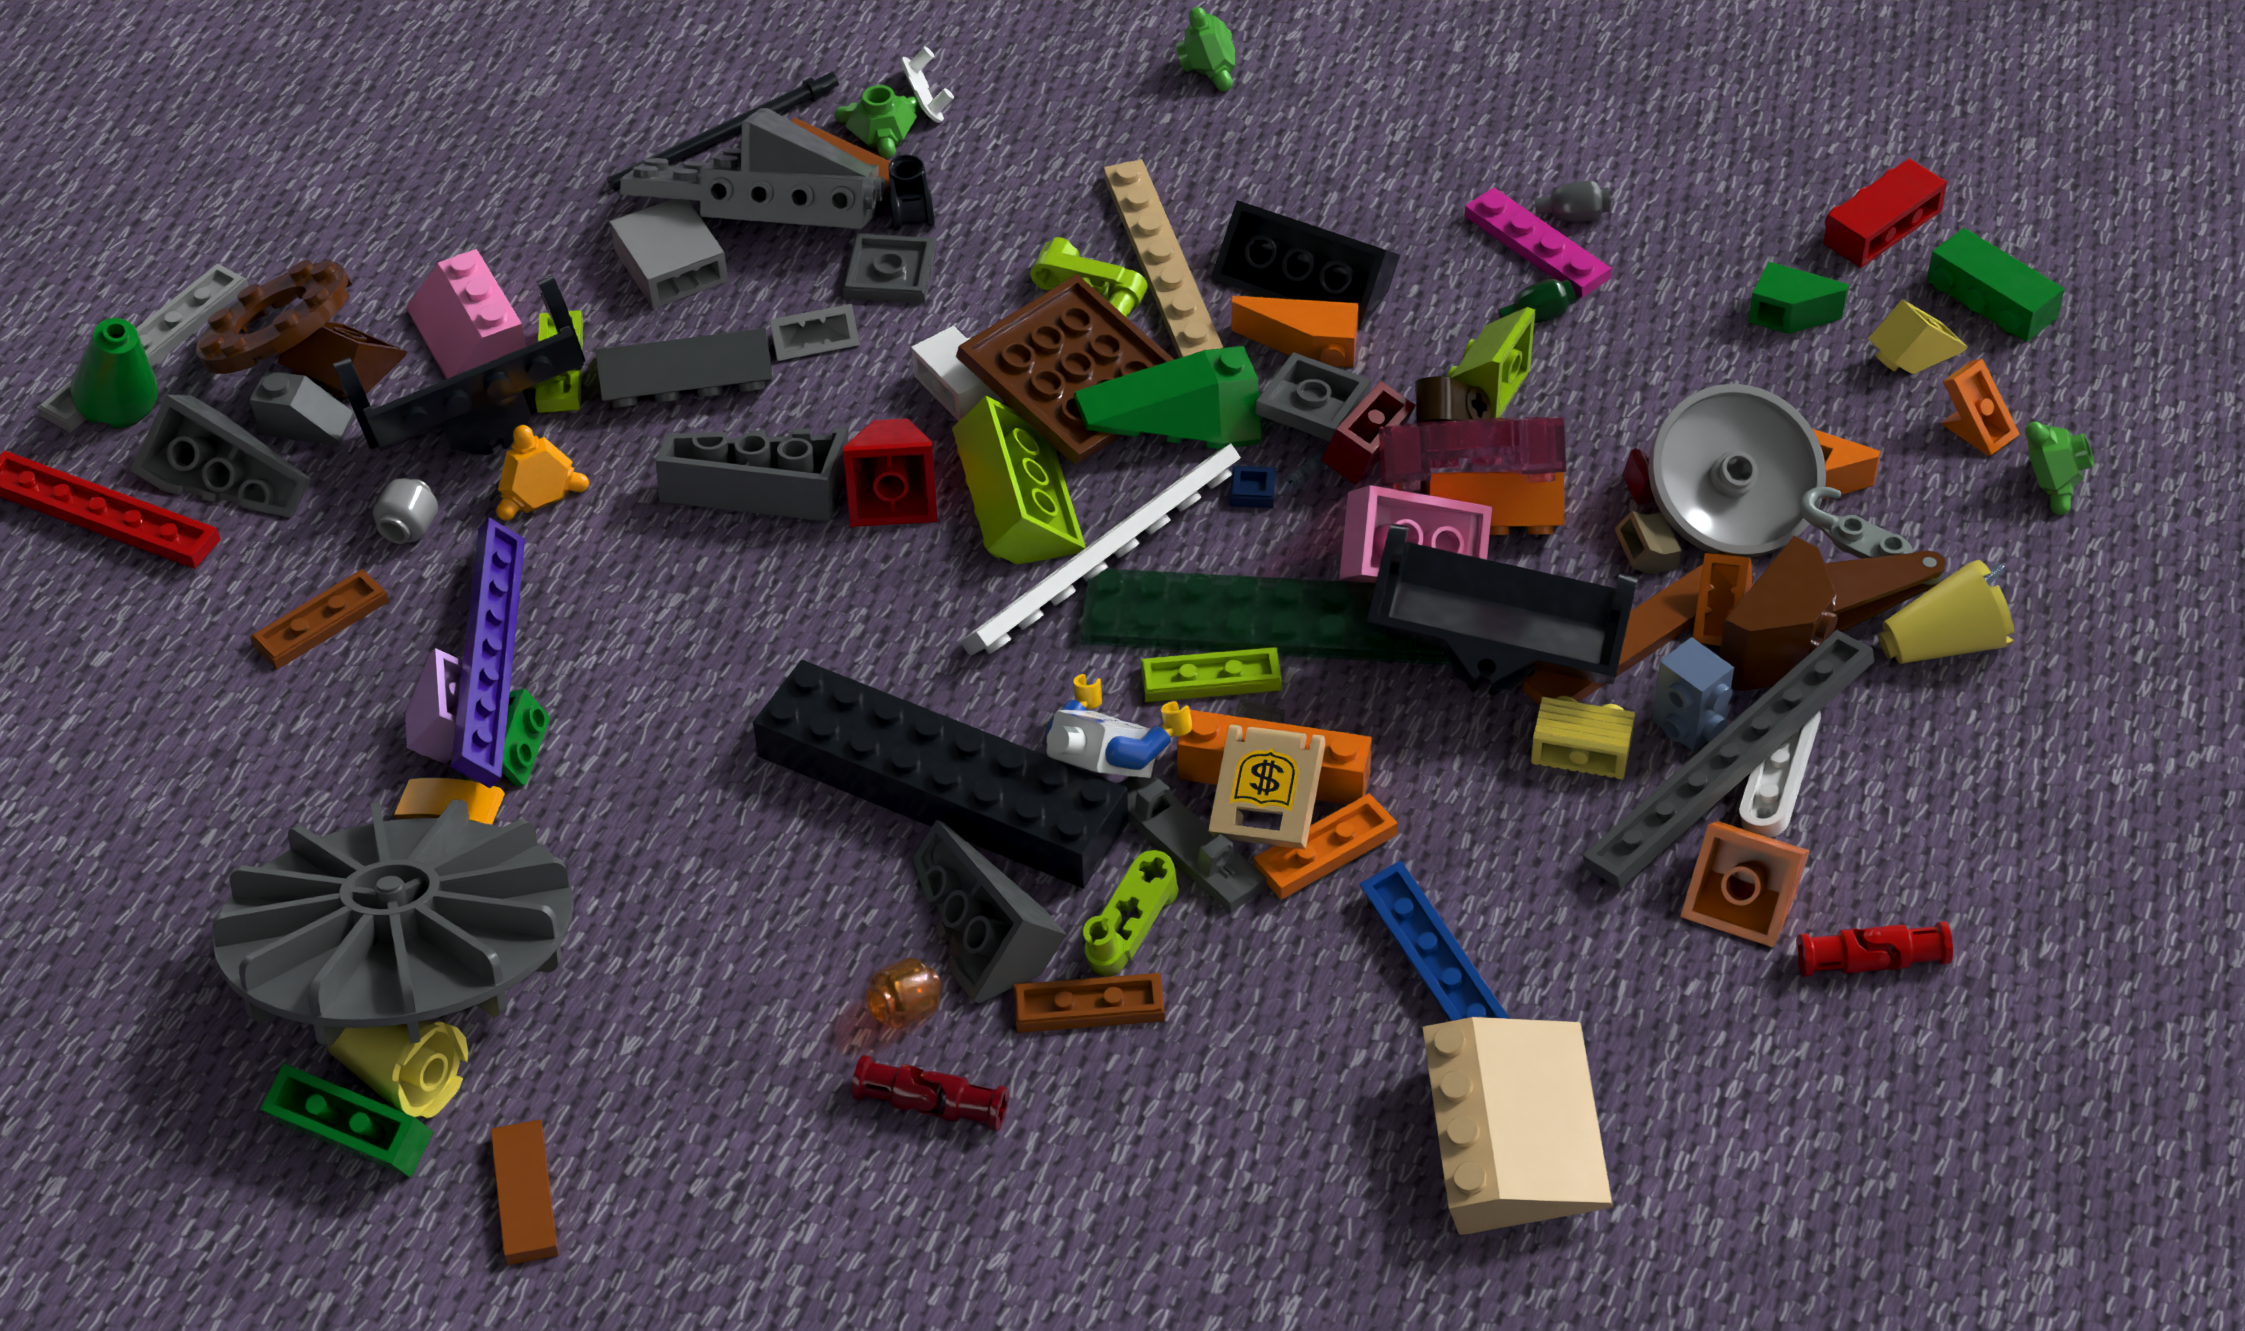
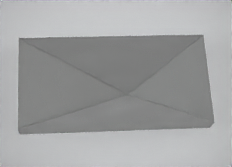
(814, 332)

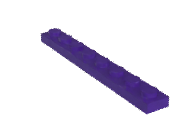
(488, 654)

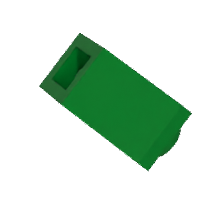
(1796, 299)

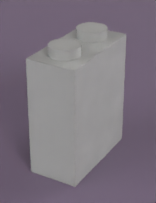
(669, 251)

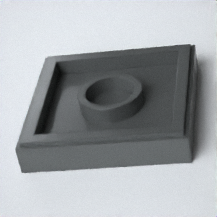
(890, 268)

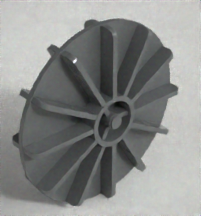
(393, 922)

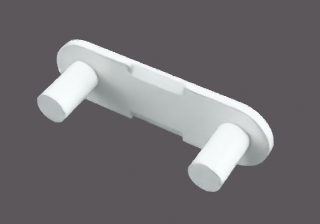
(912, 69)

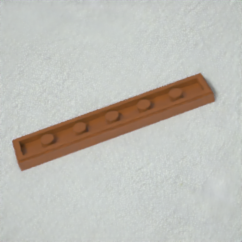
(1647, 630)

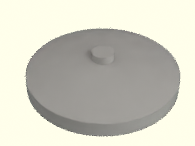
(1735, 470)

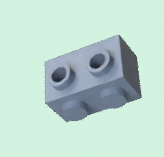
(1692, 694)

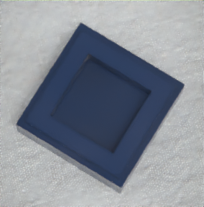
(1253, 487)

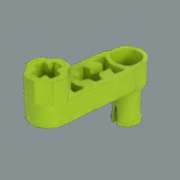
(1061, 261)
(1104, 947)

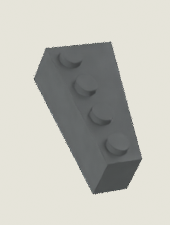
(755, 472)

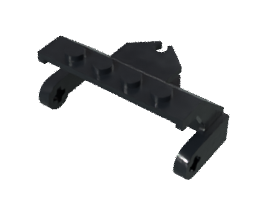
(478, 402)
(1499, 616)

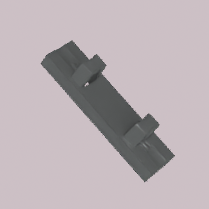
(1189, 844)

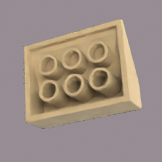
(1515, 1121)

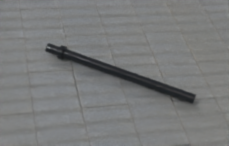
(810, 90)

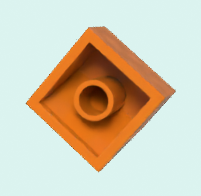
(1744, 883)

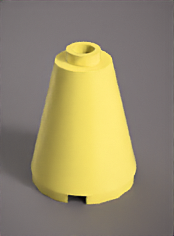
(1950, 619)
(406, 1075)

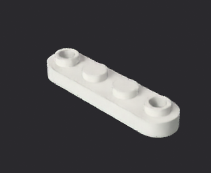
(1776, 783)

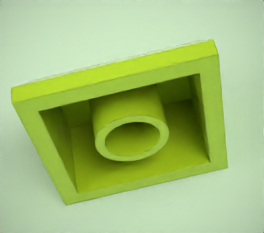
(1499, 358)

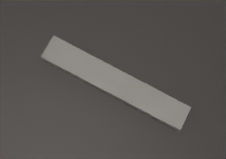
(162, 332)

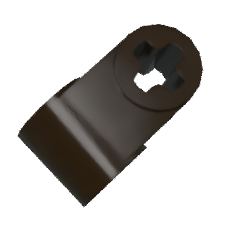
(1448, 400)

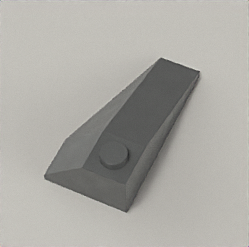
(212, 456)

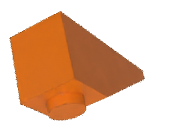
(1305, 327)

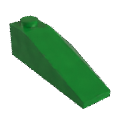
(1192, 397)

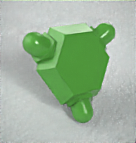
(1208, 48)
(880, 118)
(2058, 462)

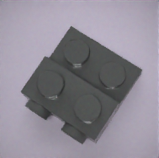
(1312, 396)

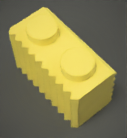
(1583, 737)

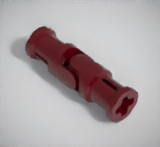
(924, 1090)

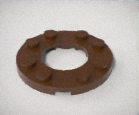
(323, 295)

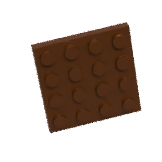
(1052, 350)

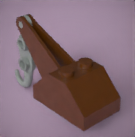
(1807, 600)

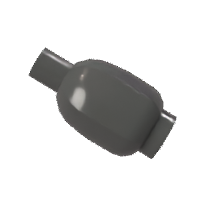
(1575, 202)

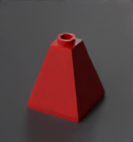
(890, 475)

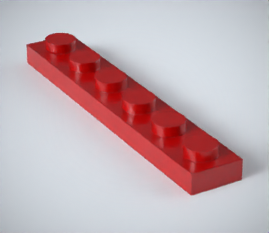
(105, 511)

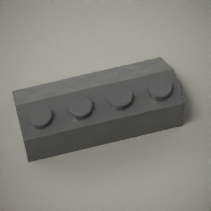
(684, 365)

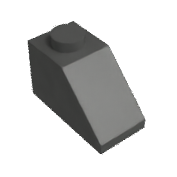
(298, 410)

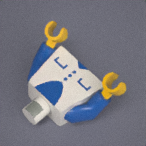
(1106, 742)

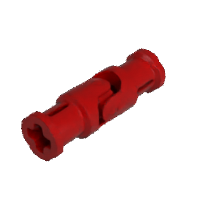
(1874, 948)

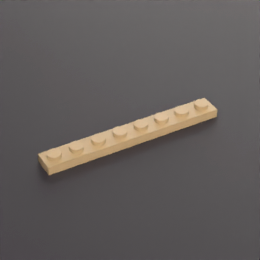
(1161, 258)

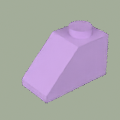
(434, 707)

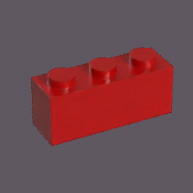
(1884, 212)

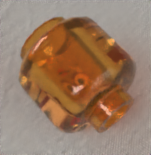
(903, 993)

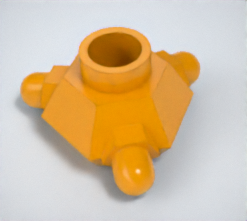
(535, 475)

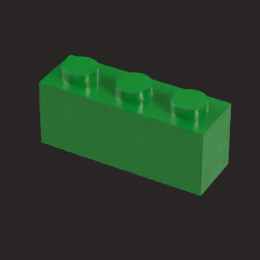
(1995, 284)
(347, 1120)

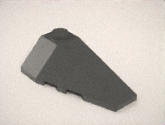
(990, 921)

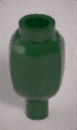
(1547, 297)

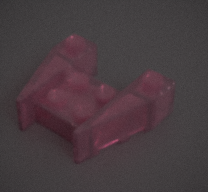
(1518, 445)

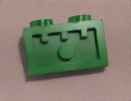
(523, 736)

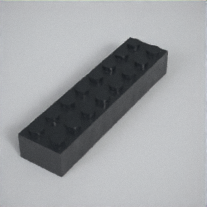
(942, 771)

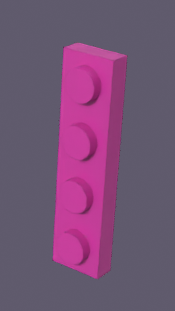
(1537, 241)

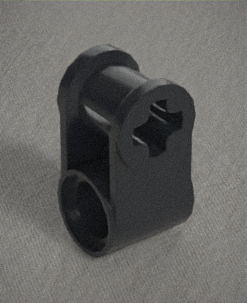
(909, 192)

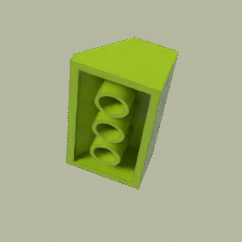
(1016, 486)

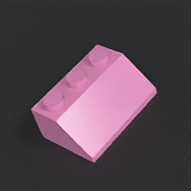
(464, 315)

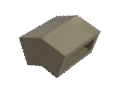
(1649, 542)

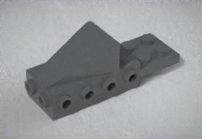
(773, 177)

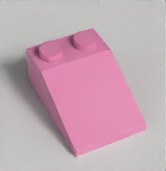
(1431, 523)

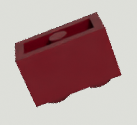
(1356, 440)

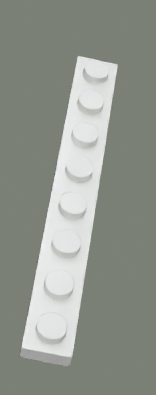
(1091, 560)

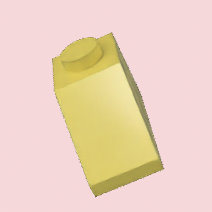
(1914, 340)

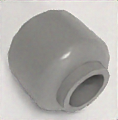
(405, 510)

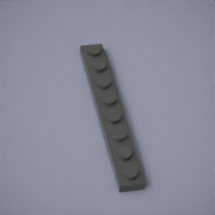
(1727, 759)

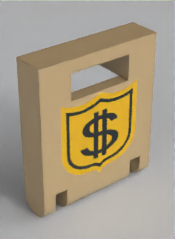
(1269, 776)

